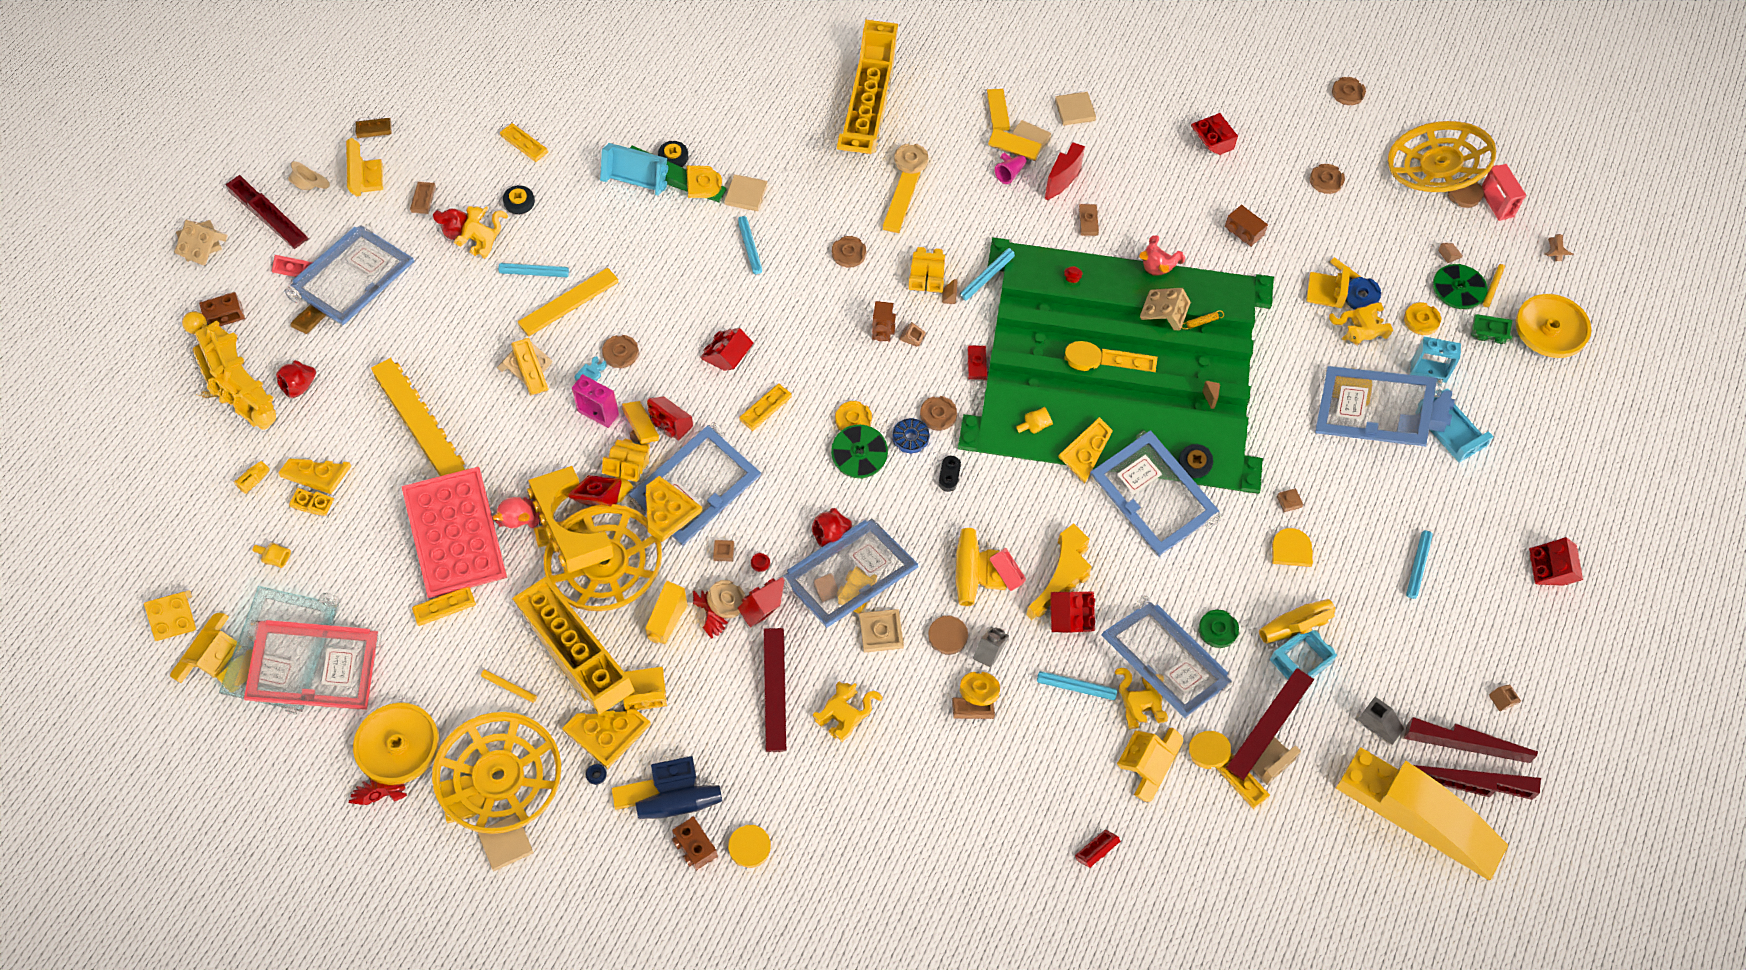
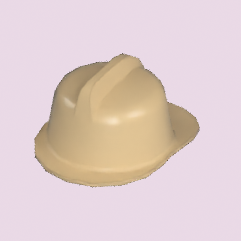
(306, 178)

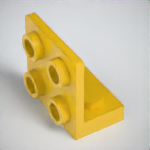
(1328, 289)
(170, 615)
(648, 689)

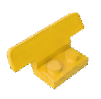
(362, 174)
(208, 651)
(1150, 759)

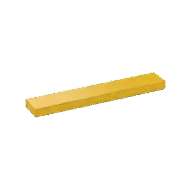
(901, 202)
(567, 302)

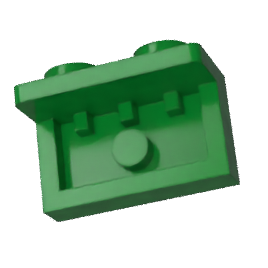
(1491, 328)

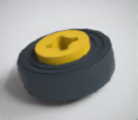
(675, 152)
(518, 199)

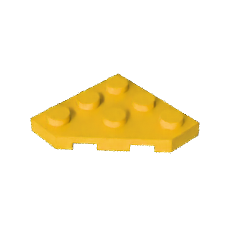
(667, 509)
(607, 734)

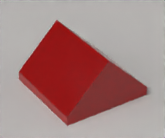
(596, 491)

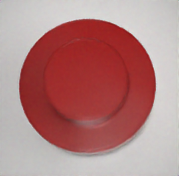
(1073, 274)
(760, 562)

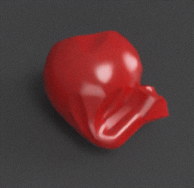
(451, 222)
(295, 378)
(830, 526)

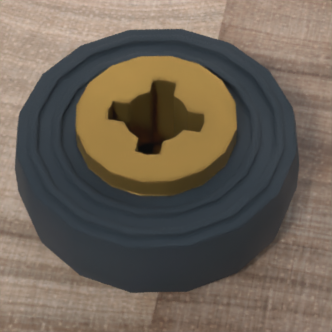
(1196, 467)

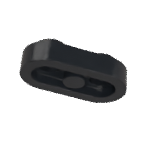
(951, 472)

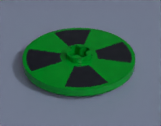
(1472, 289)
(859, 465)

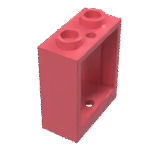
(1503, 207)

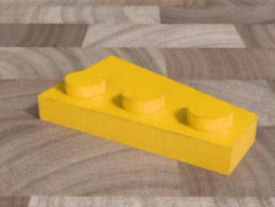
(1086, 449)
(315, 475)

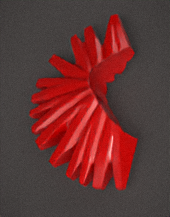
(713, 622)
(376, 791)

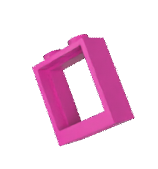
(600, 401)

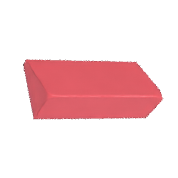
(289, 266)
(1008, 569)

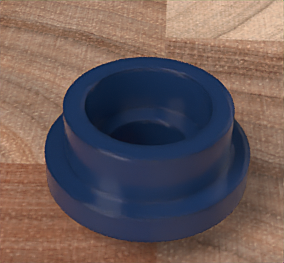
(593, 769)

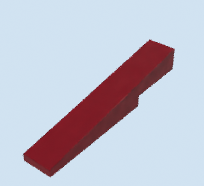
(266, 211)
(775, 690)
(1270, 724)
(1467, 740)
(1484, 782)

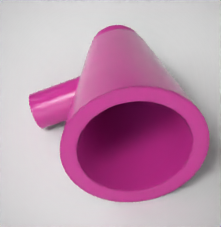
(1009, 169)

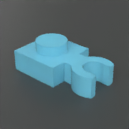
(591, 371)

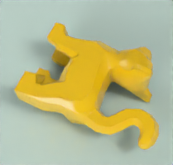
(478, 232)
(1366, 323)
(1140, 701)
(844, 713)

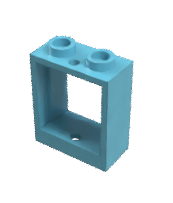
(1433, 347)
(1314, 640)

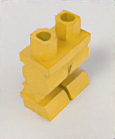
(927, 264)
(626, 460)

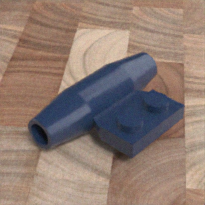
(677, 791)

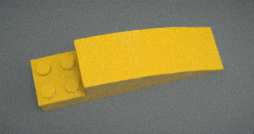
(573, 646)
(1424, 810)

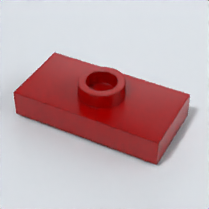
(977, 362)
(1097, 848)

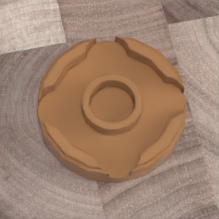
(1348, 91)
(1327, 178)
(1467, 196)
(849, 251)
(620, 351)
(938, 413)
(948, 635)

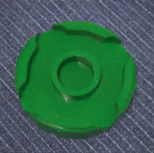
(1218, 628)

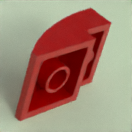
(1064, 170)

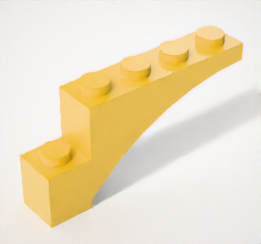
(1069, 572)

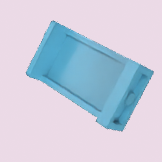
(634, 167)
(1462, 436)

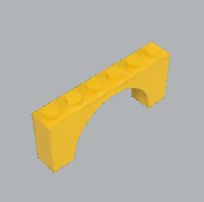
(574, 549)

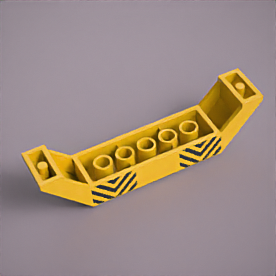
(870, 88)

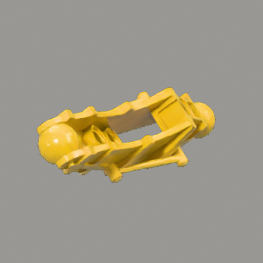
(225, 372)

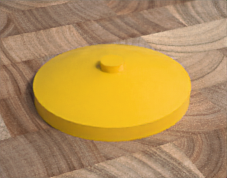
(1553, 325)
(396, 743)

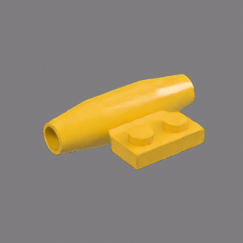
(974, 568)
(1298, 621)

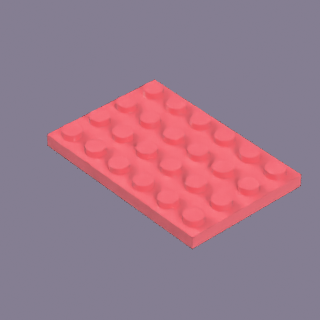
(454, 532)

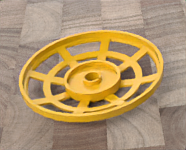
(1451, 156)
(616, 566)
(495, 761)

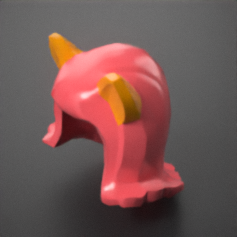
(1158, 261)
(516, 512)

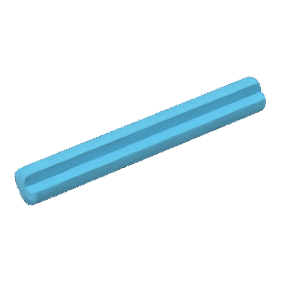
(750, 245)
(536, 270)
(987, 274)
(1419, 564)
(1077, 685)

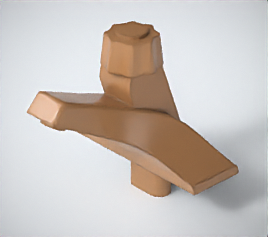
(1557, 248)

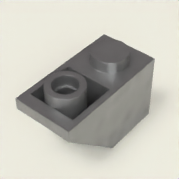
(991, 646)
(1382, 720)

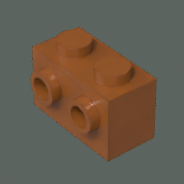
(1246, 225)
(223, 309)
(883, 321)
(694, 843)

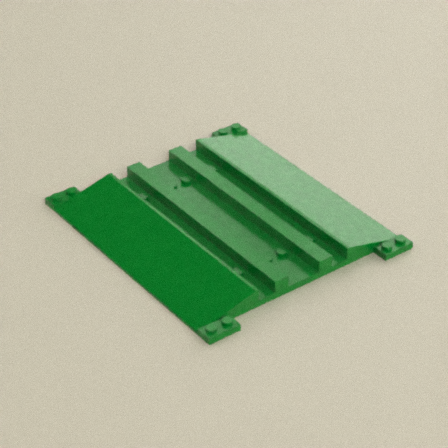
(1046, 313)

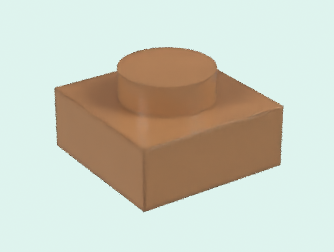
(1290, 500)
(723, 550)

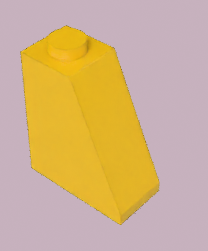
(666, 613)

